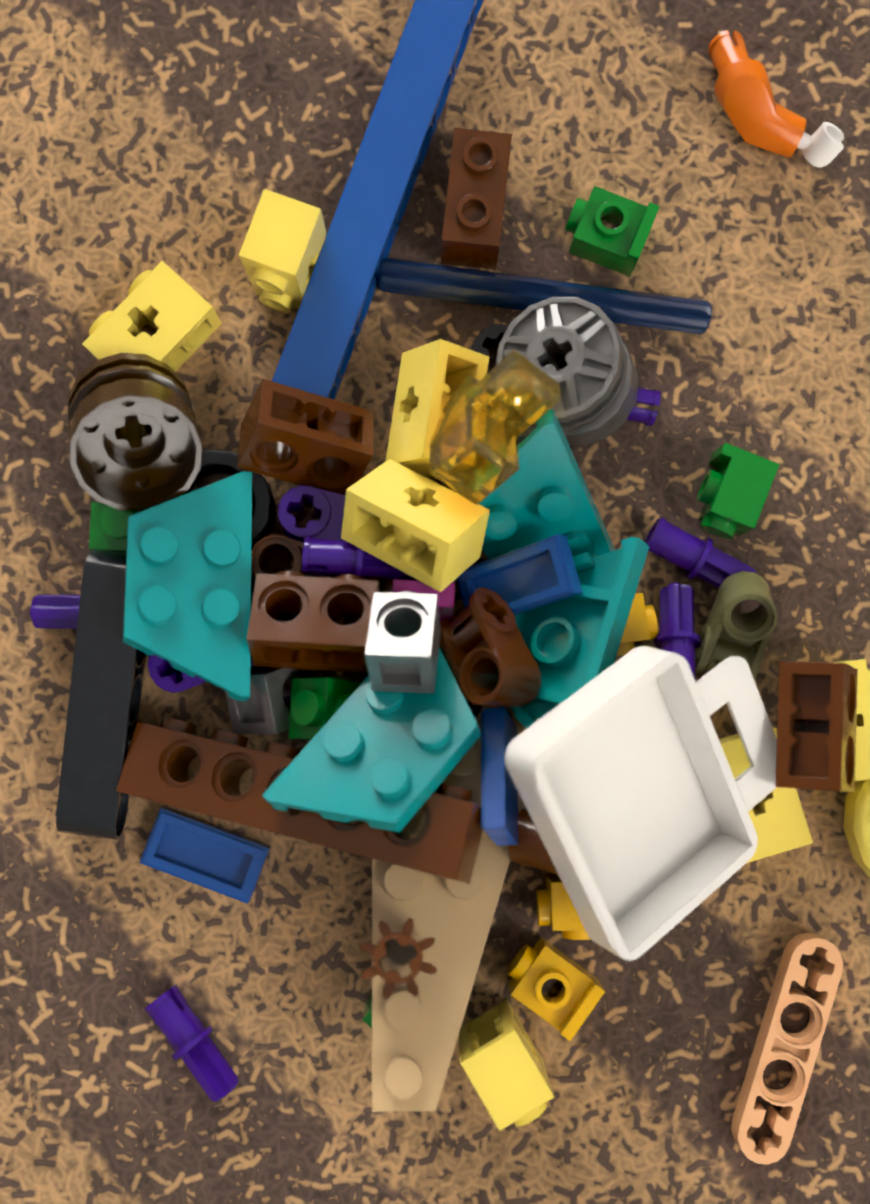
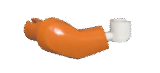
(751, 107)

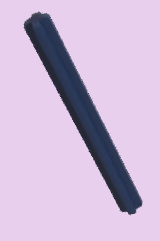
(522, 291)

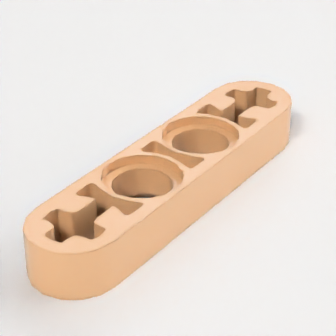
(797, 1048)

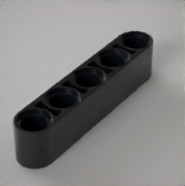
(100, 706)

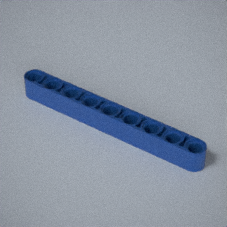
(376, 195)

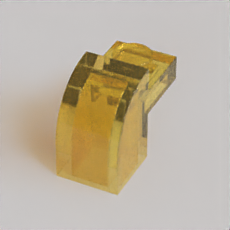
(480, 424)

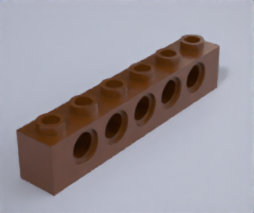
(159, 772)

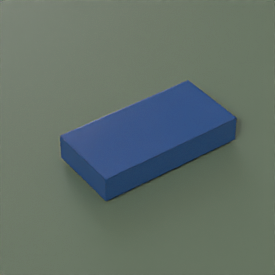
(526, 576)
(498, 790)
(205, 854)

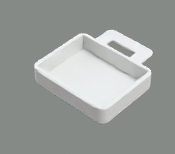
(641, 792)

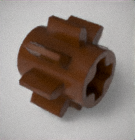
(381, 951)

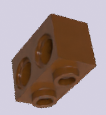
(475, 198)
(305, 438)
(312, 637)
(816, 726)

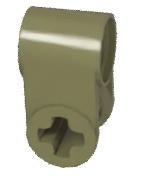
(737, 633)

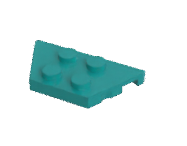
(544, 499)
(194, 583)
(582, 633)
(380, 755)

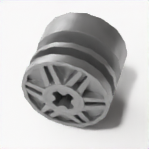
(600, 374)

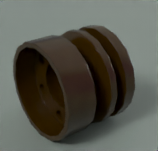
(139, 460)

